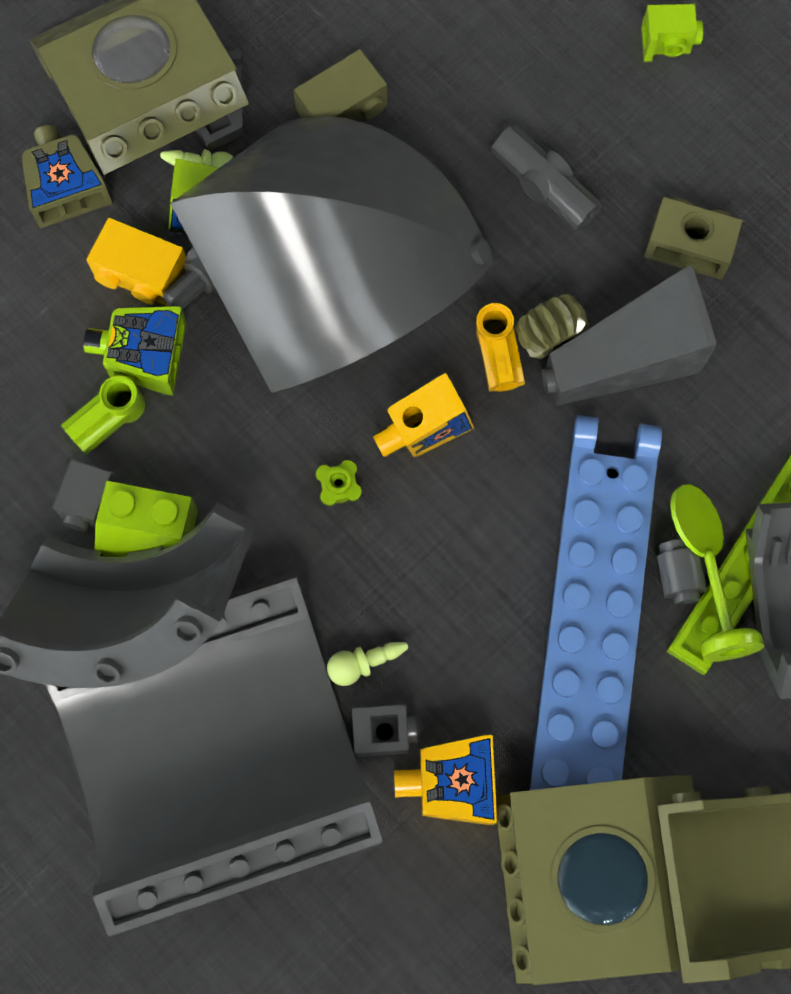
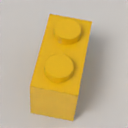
(135, 261)

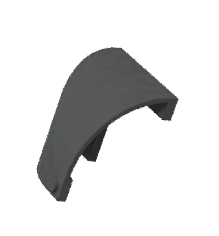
(330, 244)

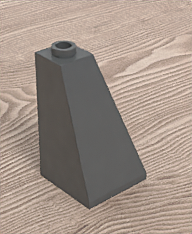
(641, 344)

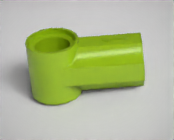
(100, 416)

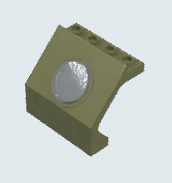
(139, 75)

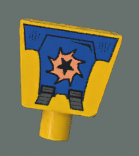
(441, 417)
(454, 781)

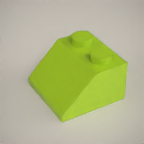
(141, 519)

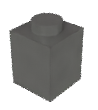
(81, 495)

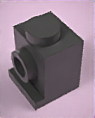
(369, 719)

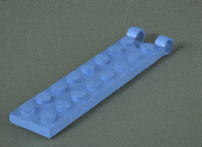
(595, 612)

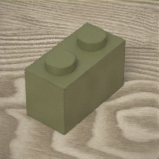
(344, 90)

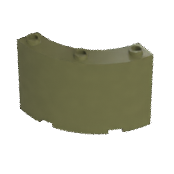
(729, 882)

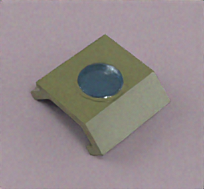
(588, 880)

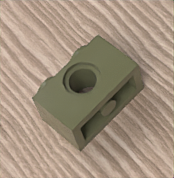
(672, 245)

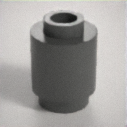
(680, 572)

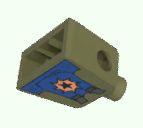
(61, 178)

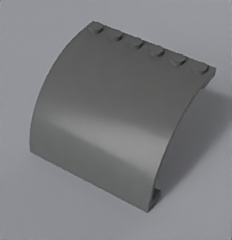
(218, 766)

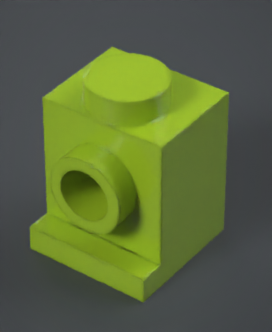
(670, 30)

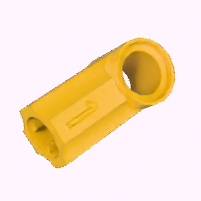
(499, 350)

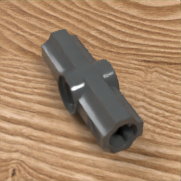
(546, 178)

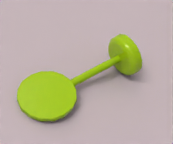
(703, 534)

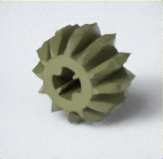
(551, 325)

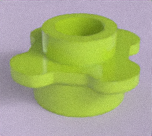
(347, 491)

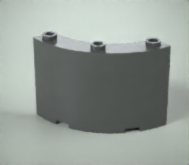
(121, 618)

